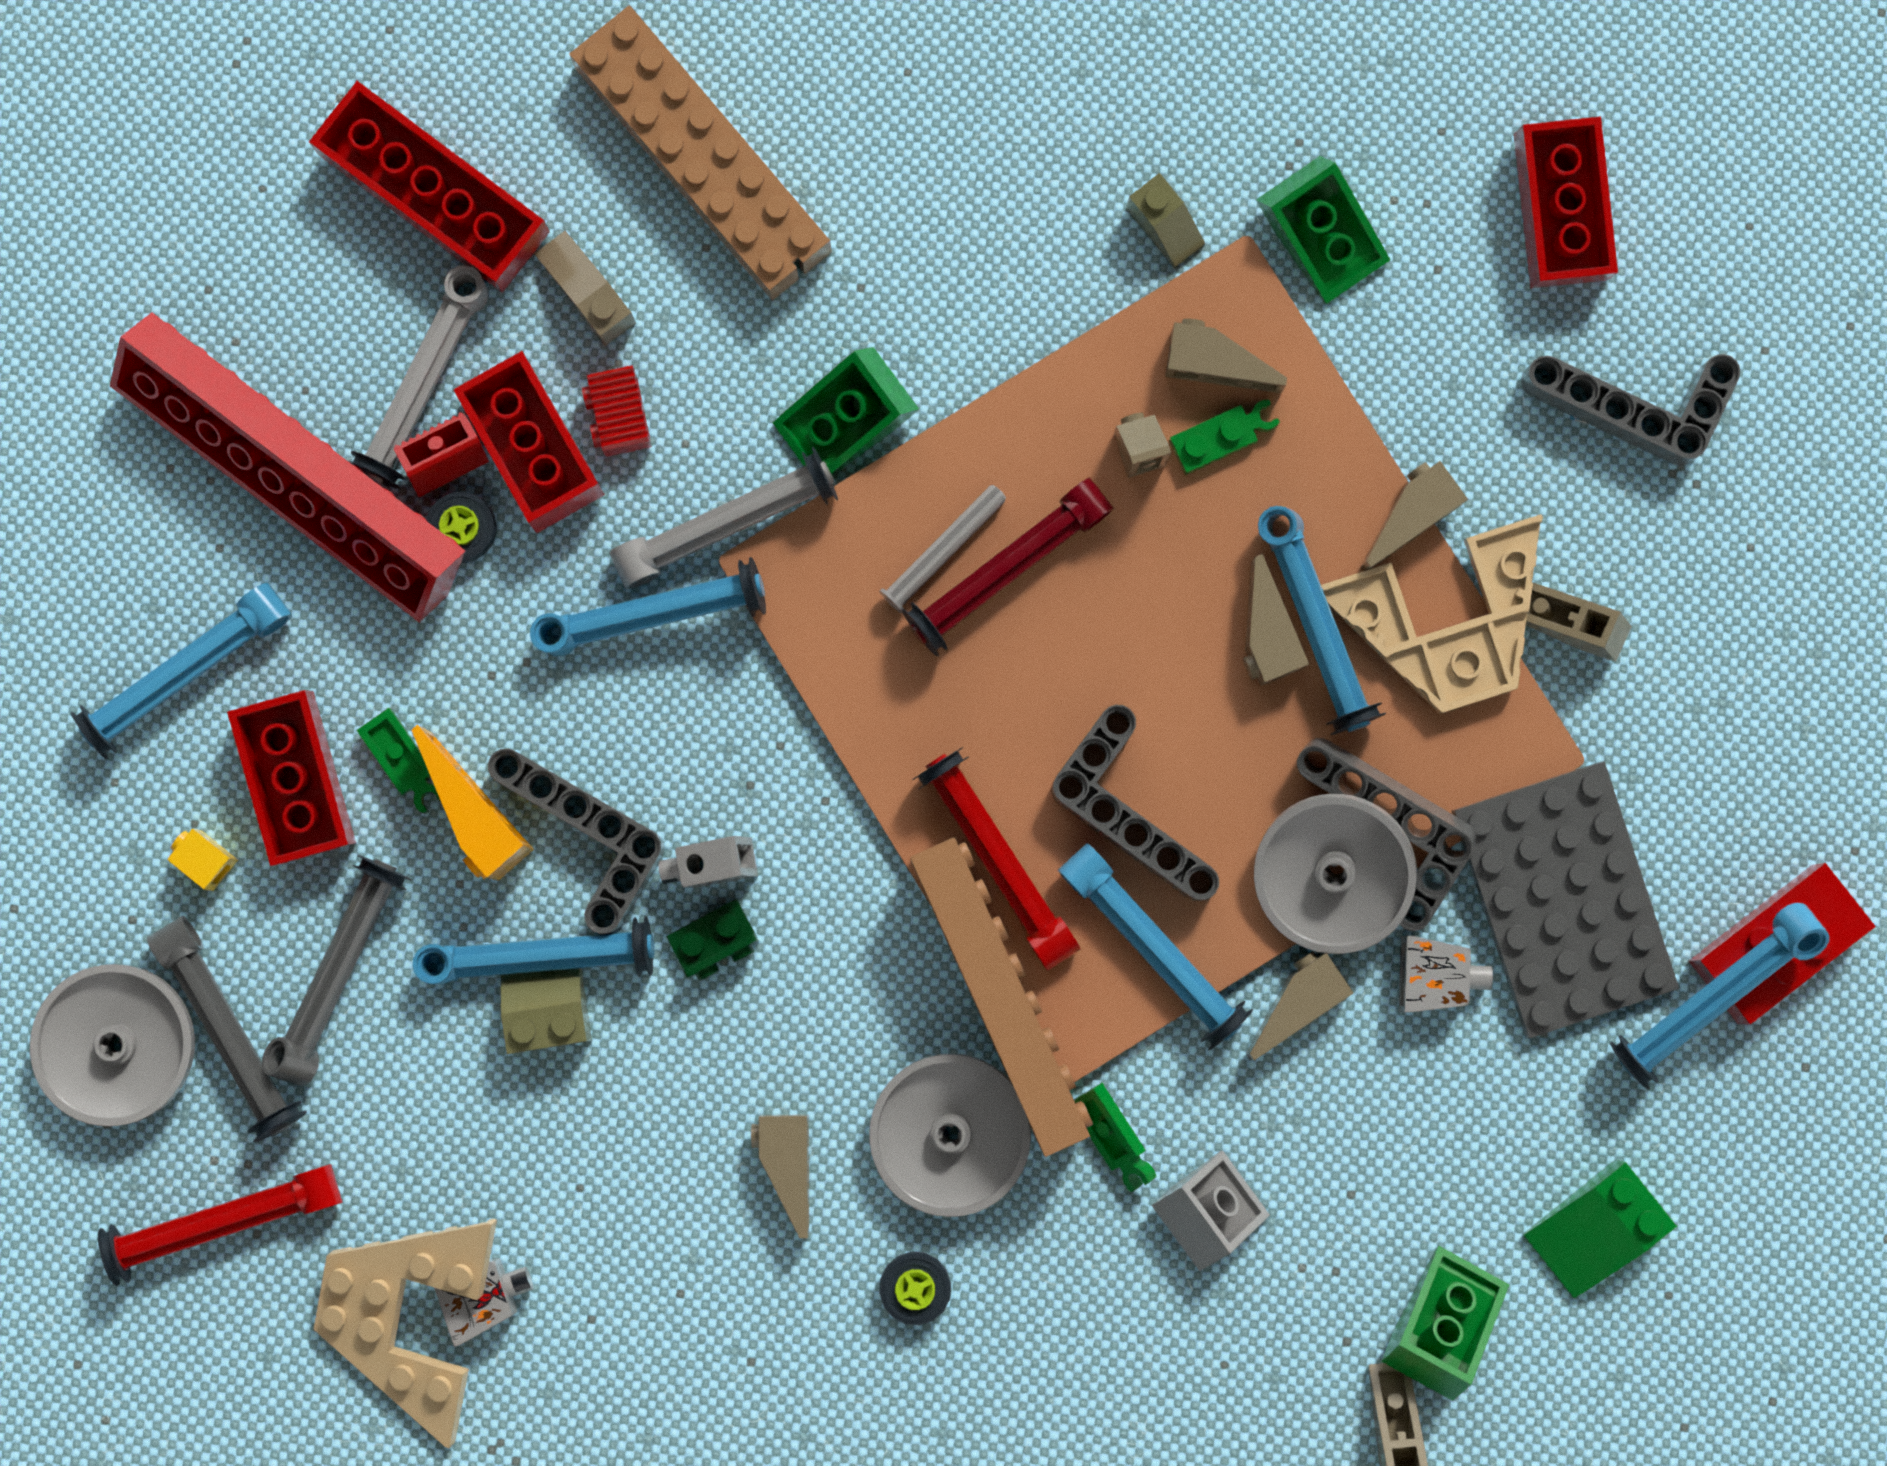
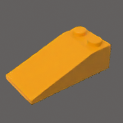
(479, 826)

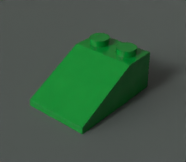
(1323, 228)
(847, 411)
(1599, 1228)
(1446, 1324)

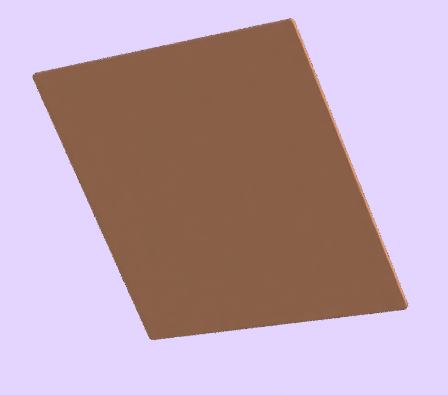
(1133, 617)

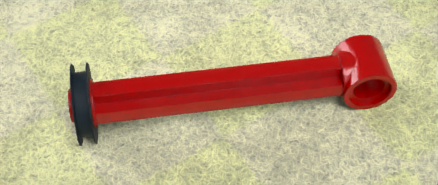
(1047, 934)
(304, 1194)

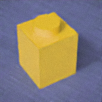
(201, 858)

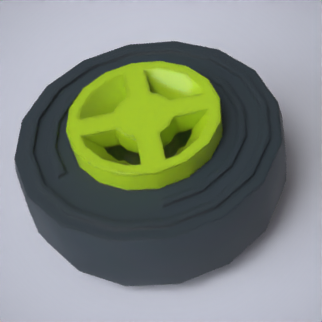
(458, 511)
(910, 1305)

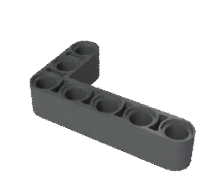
(1635, 409)
(1408, 804)
(1122, 814)
(590, 824)

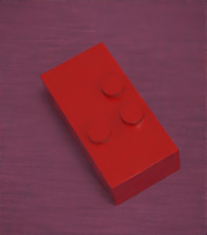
(1565, 202)
(529, 442)
(291, 777)
(1831, 906)

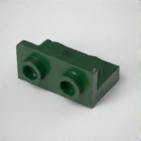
(713, 939)

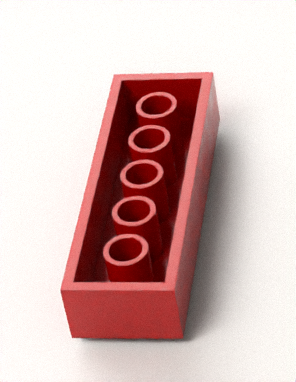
(429, 186)

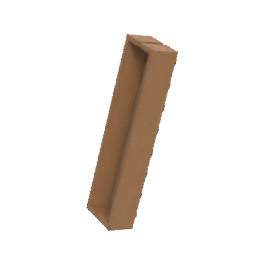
(700, 152)
(999, 996)

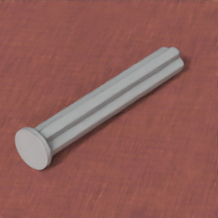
(943, 548)

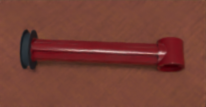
(1079, 510)

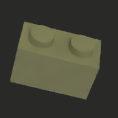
(544, 1010)

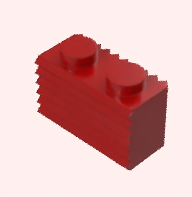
(618, 411)
(441, 454)

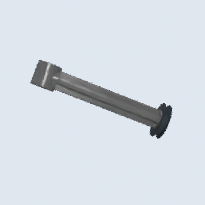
(179, 949)
(293, 1055)

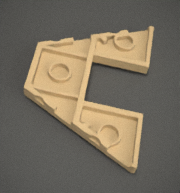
(1463, 660)
(363, 1307)

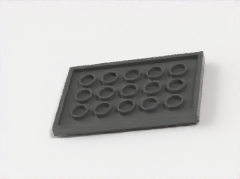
(1566, 900)

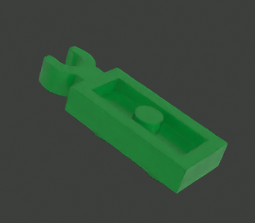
(1220, 436)
(398, 756)
(1115, 1138)

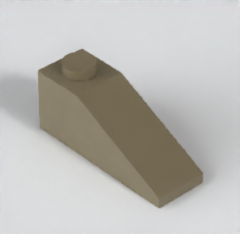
(586, 288)
(1213, 358)
(1420, 505)
(1578, 622)
(1270, 635)
(1303, 998)
(785, 1157)
(1396, 1418)

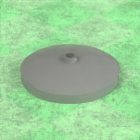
(1326, 908)
(76, 1052)
(940, 1172)

